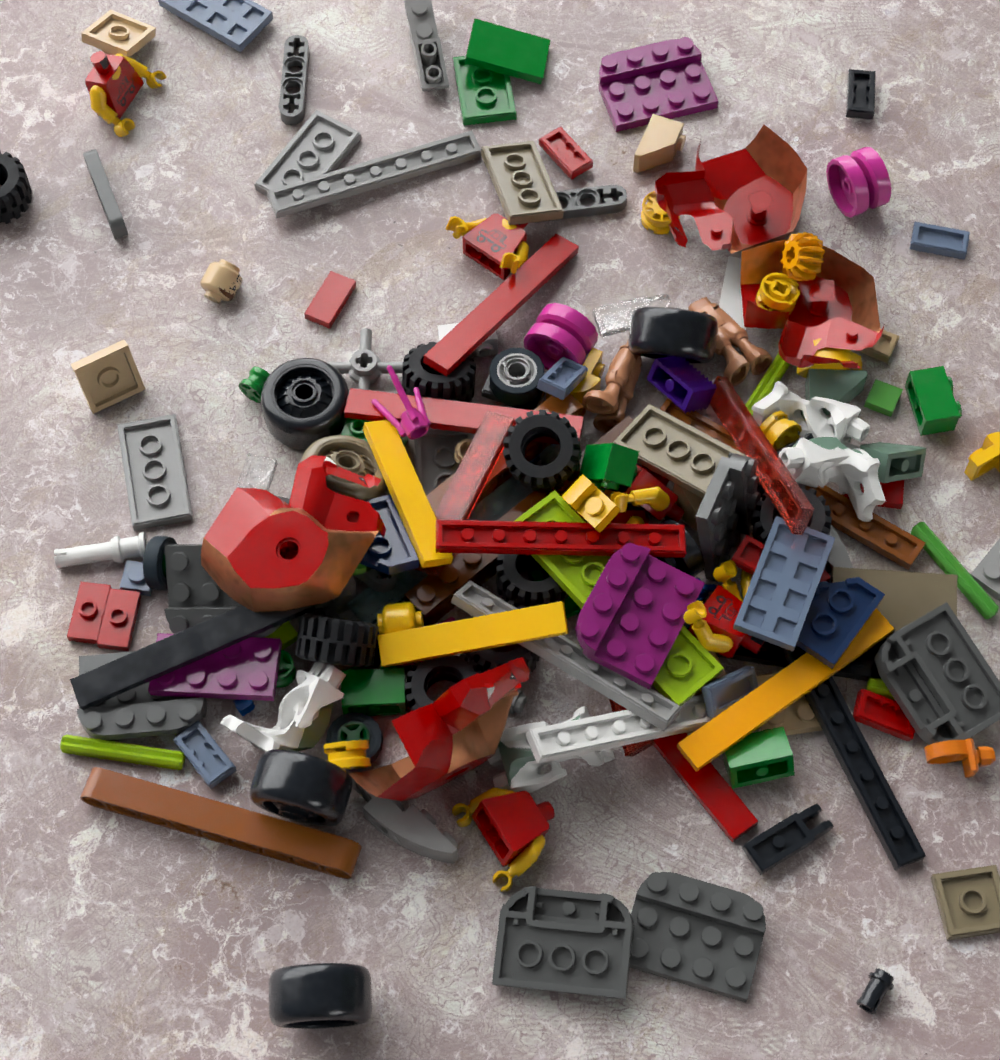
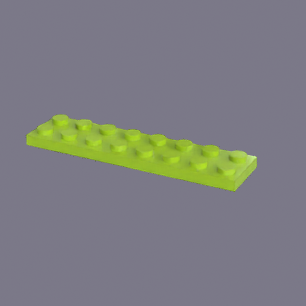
(687, 663)

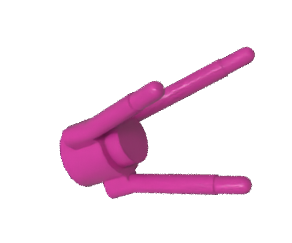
(413, 422)

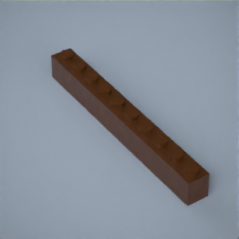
(435, 594)

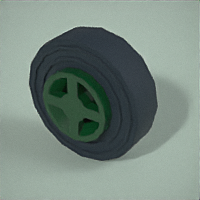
(154, 562)
(357, 727)

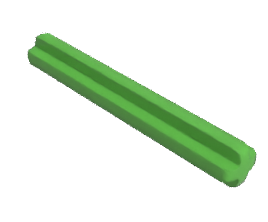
(951, 565)

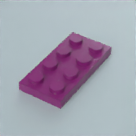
(237, 672)

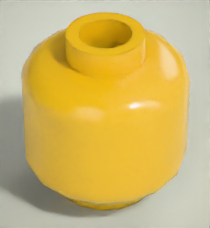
(399, 617)

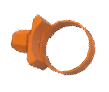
(958, 750)

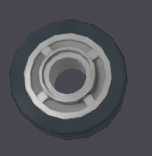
(516, 363)

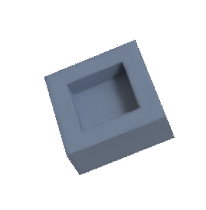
(134, 579)

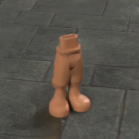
(729, 334)
(620, 384)

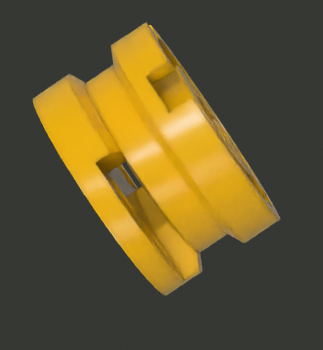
(653, 216)
(778, 293)
(780, 431)
(348, 754)

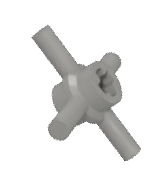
(364, 365)

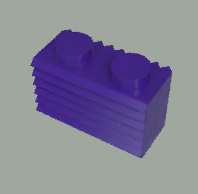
(681, 383)

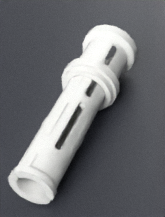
(116, 550)

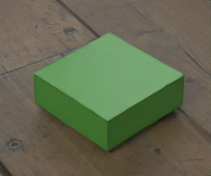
(883, 398)

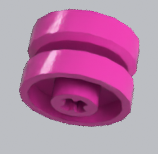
(858, 181)
(559, 334)

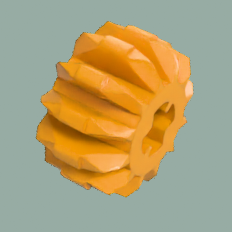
(802, 256)

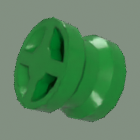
(254, 383)
(288, 676)

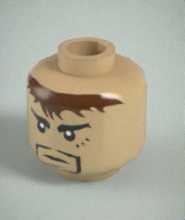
(221, 281)

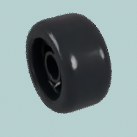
(673, 332)
(304, 402)
(301, 787)
(320, 996)

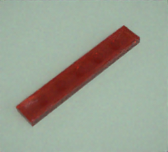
(472, 473)

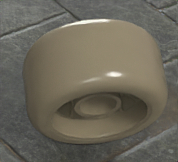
(353, 456)

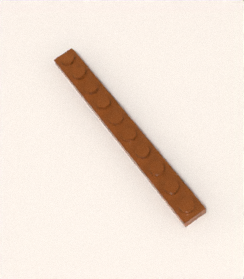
(877, 534)

